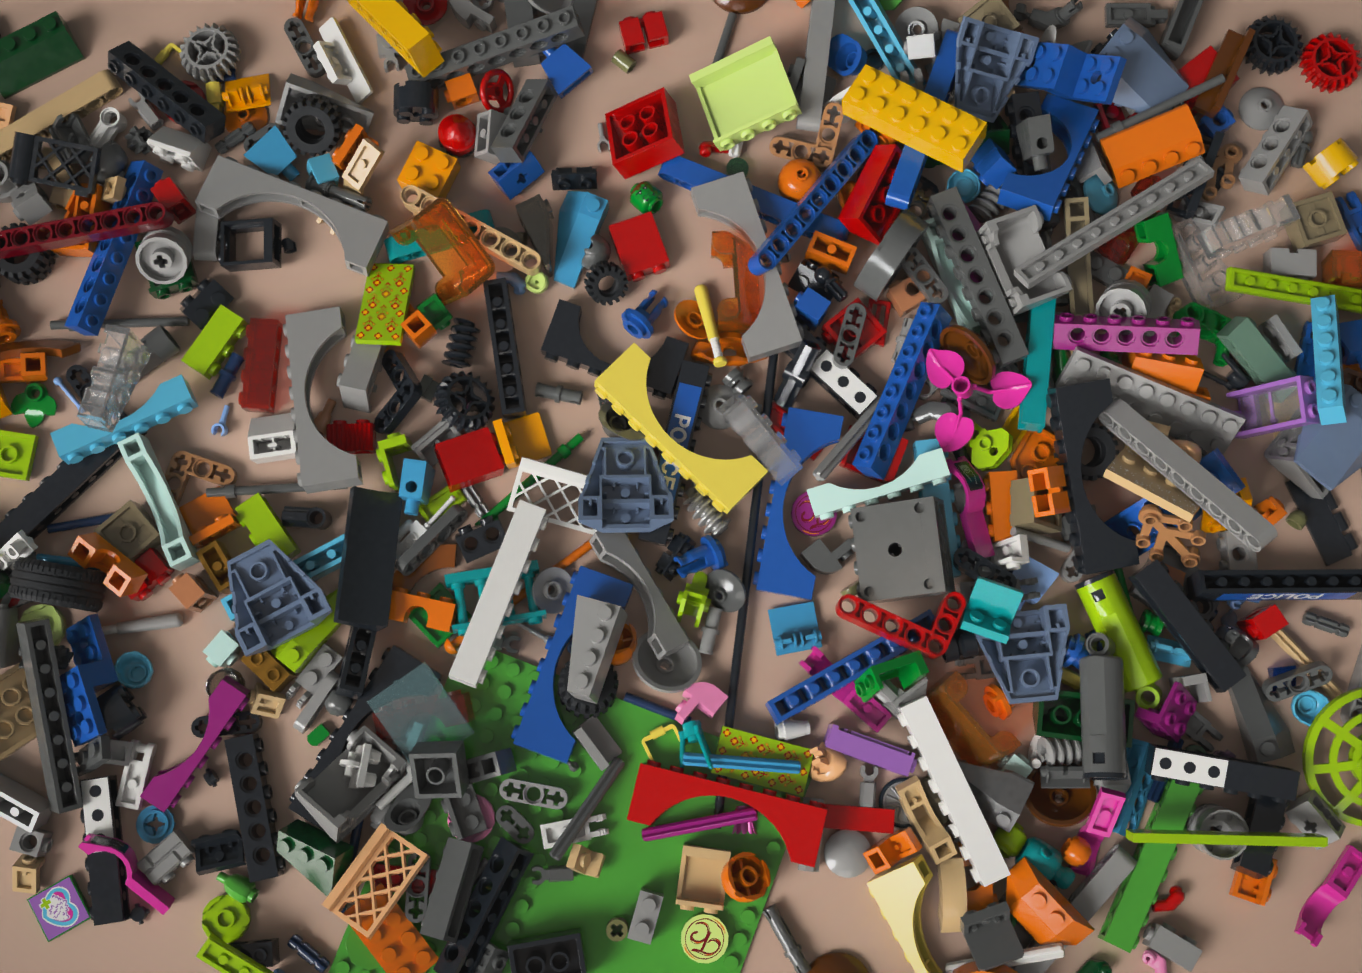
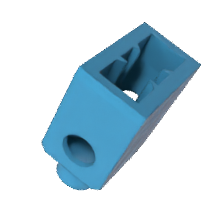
(273, 155)
(416, 476)

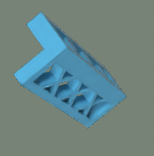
(1136, 763)

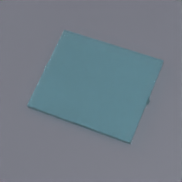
(419, 711)

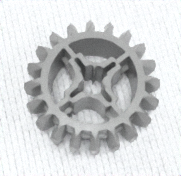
(210, 61)

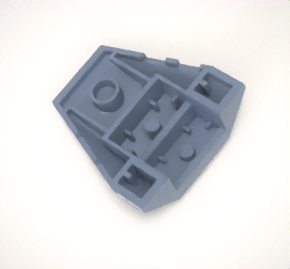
(989, 66)
(1148, 72)
(1333, 450)
(625, 489)
(272, 599)
(1033, 657)

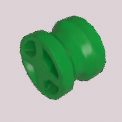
(1150, 623)

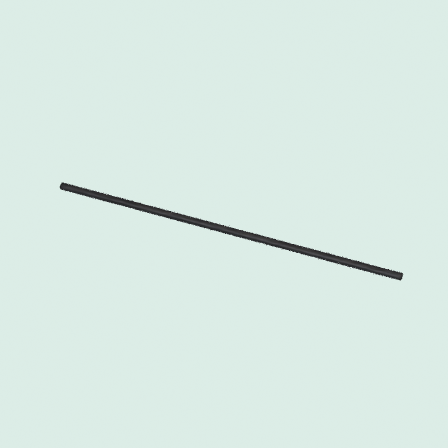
(746, 577)

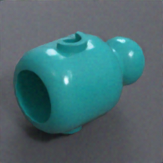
(1047, 861)

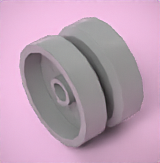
(164, 255)
(1127, 295)

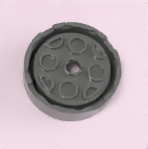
(886, 259)

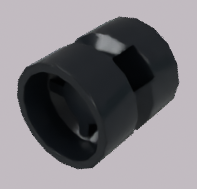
(963, 644)

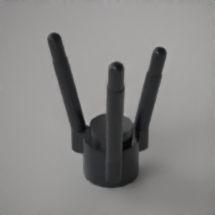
(1236, 377)

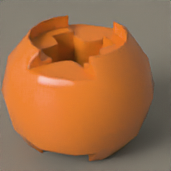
(1076, 851)

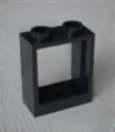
(272, 244)

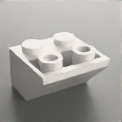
(179, 148)
(272, 438)

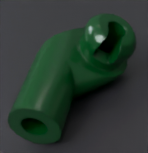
(1095, 966)

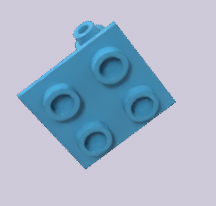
(795, 628)

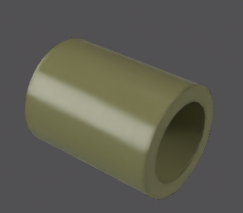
(623, 61)

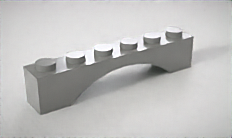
(664, 631)

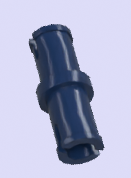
(227, 375)

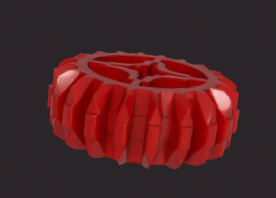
(1333, 51)

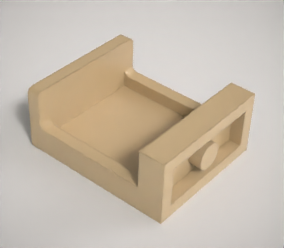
(701, 878)

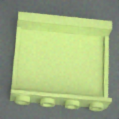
(746, 94)

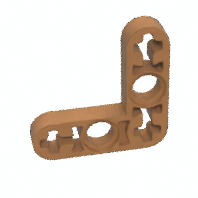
(821, 143)
(191, 469)

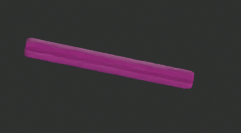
(699, 824)

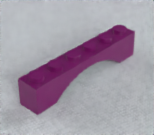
(223, 703)

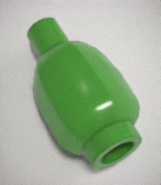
(238, 887)

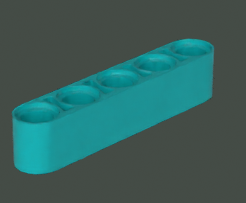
(399, 253)

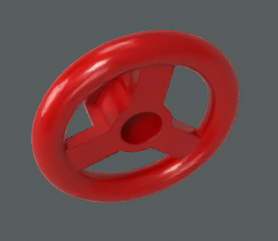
(494, 90)

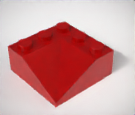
(644, 133)

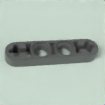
(431, 540)

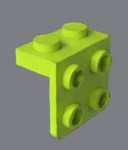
(390, 447)

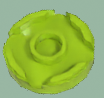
(226, 918)

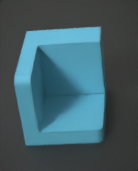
(322, 169)

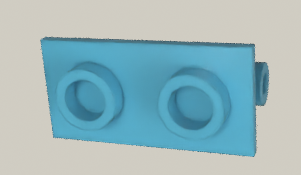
(1168, 651)

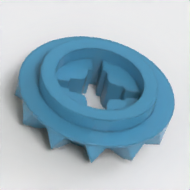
(148, 832)

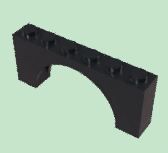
(566, 345)

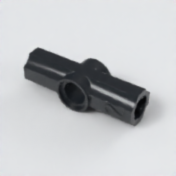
(797, 373)

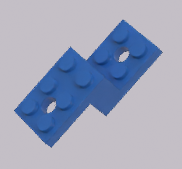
(1073, 73)
(92, 674)

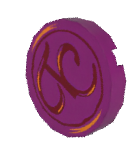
(804, 518)

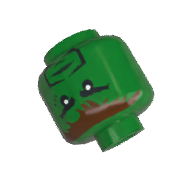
(646, 197)

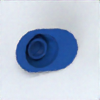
(846, 55)

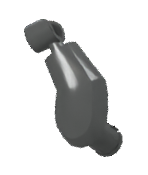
(1042, 19)
(931, 411)

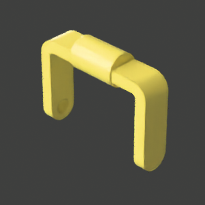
(164, 54)
(655, 733)

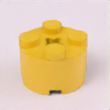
(1331, 161)

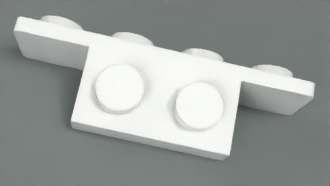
(341, 61)

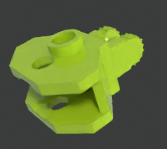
(985, 446)
(694, 599)

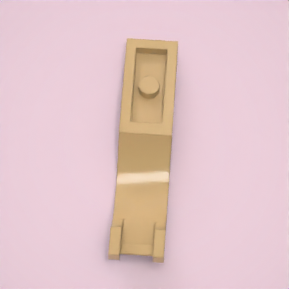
(360, 169)

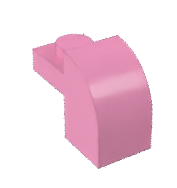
(701, 696)

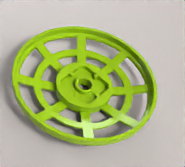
(1354, 761)

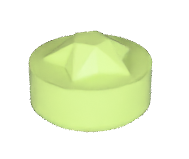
(537, 284)

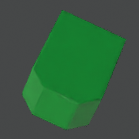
(318, 735)

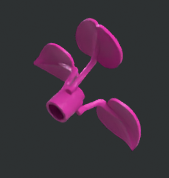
(946, 369)

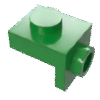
(435, 312)

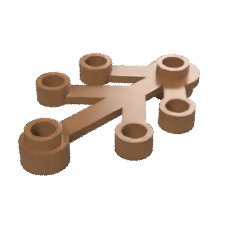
(1222, 158)
(1152, 516)

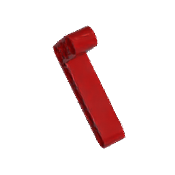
(904, 626)

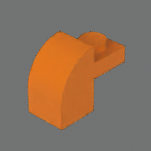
(27, 368)
(892, 849)

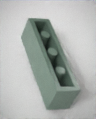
(1253, 351)

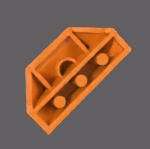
(1043, 908)

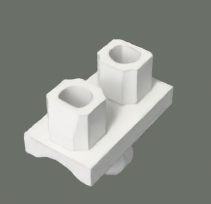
(16, 547)
(357, 766)

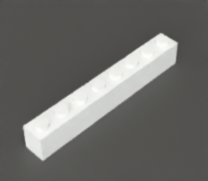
(497, 594)
(953, 790)

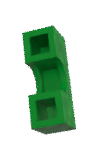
(1166, 265)

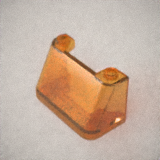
(449, 247)
(739, 312)
(962, 729)

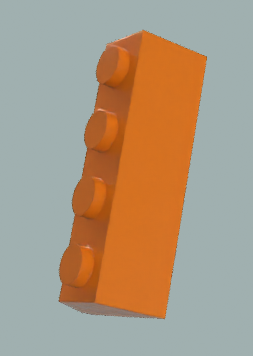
(1152, 146)

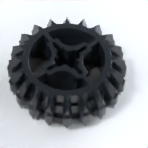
(1284, 43)
(457, 404)

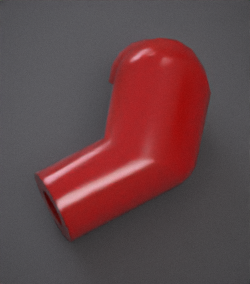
(709, 147)
(1172, 902)

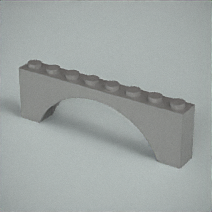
(237, 185)
(731, 203)
(309, 340)

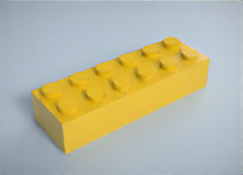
(402, 32)
(914, 118)

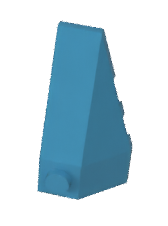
(579, 220)

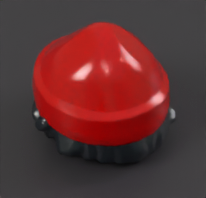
(457, 135)

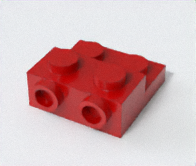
(870, 334)

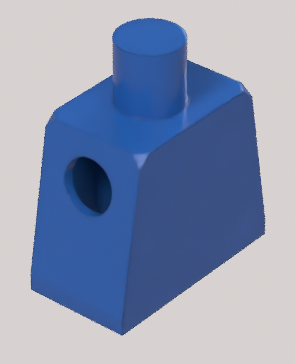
(565, 69)
(1351, 342)

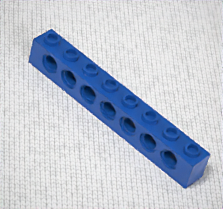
(111, 256)
(901, 392)
(840, 674)

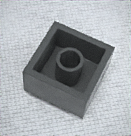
(439, 769)

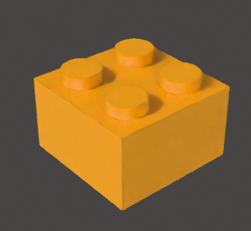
(429, 170)

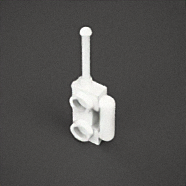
(416, 529)

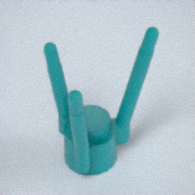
(694, 733)

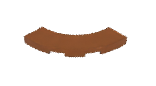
(55, 348)
(441, 558)

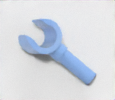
(222, 422)

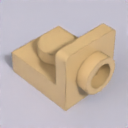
(114, 189)
(265, 702)
(585, 861)
(27, 874)

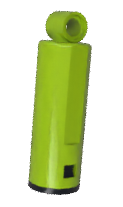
(1114, 617)

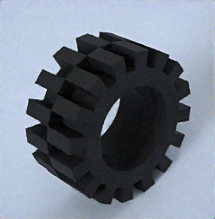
(614, 291)

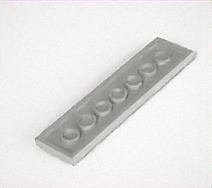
(1157, 401)

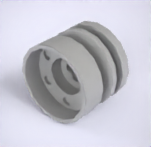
(1222, 820)

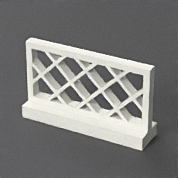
(554, 473)

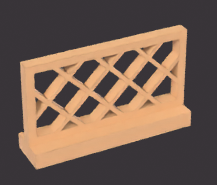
(361, 867)

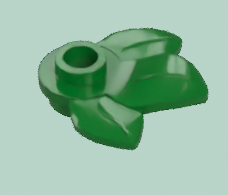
(34, 407)

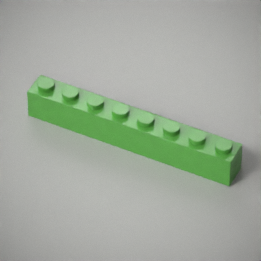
(1140, 887)

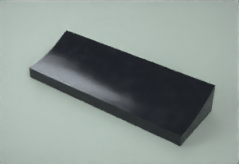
(368, 559)

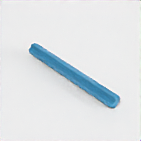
(743, 763)

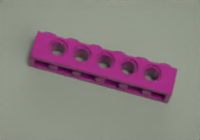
(1136, 342)

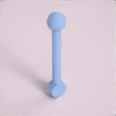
(58, 381)

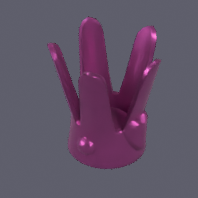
(744, 827)

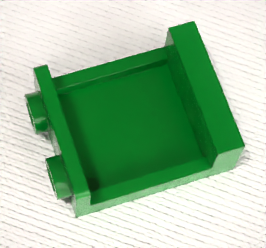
(907, 668)

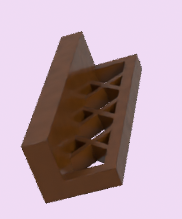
(1227, 63)

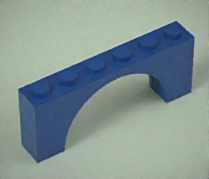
(1073, 126)

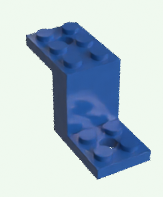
(1212, 462)

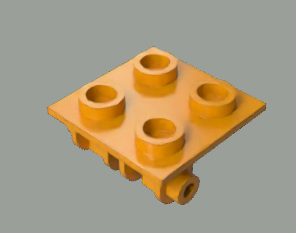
(247, 93)

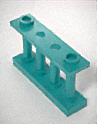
(459, 580)

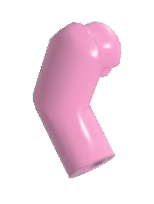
(1155, 961)

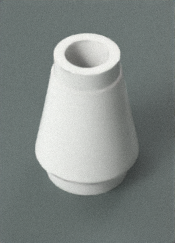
(791, 729)

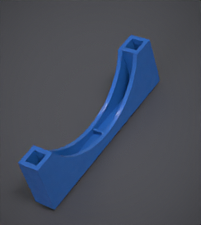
(779, 568)
(541, 725)

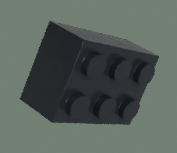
(548, 953)

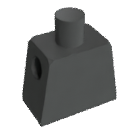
(1036, 140)

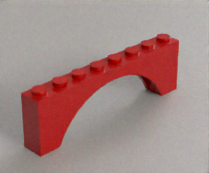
(797, 822)

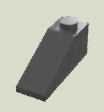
(490, 765)

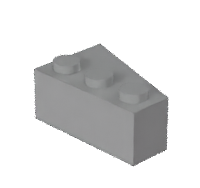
(360, 375)

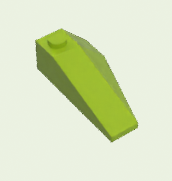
(301, 649)

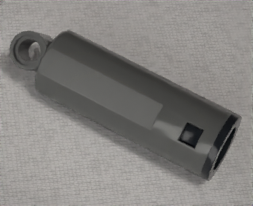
(1103, 712)

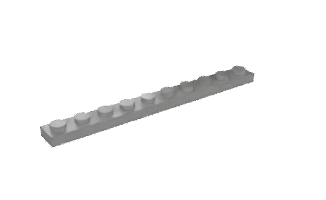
(1113, 223)

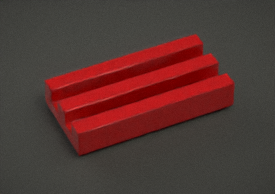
(879, 303)

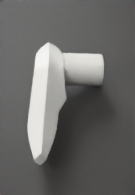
(1032, 753)

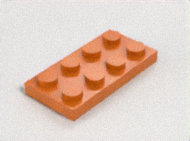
(397, 941)

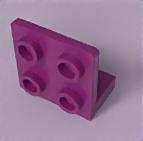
(1173, 717)

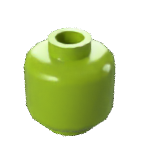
(1010, 843)

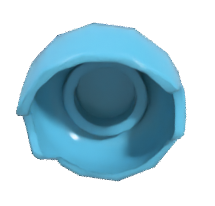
(967, 184)
(133, 669)
(1307, 705)

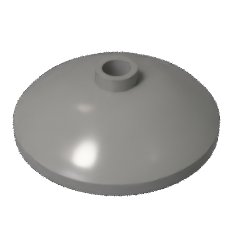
(682, 667)

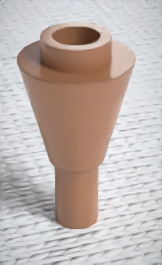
(324, 417)

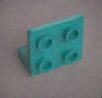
(991, 609)

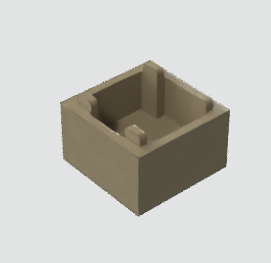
(993, 13)
(1318, 223)
(1022, 510)
(130, 530)

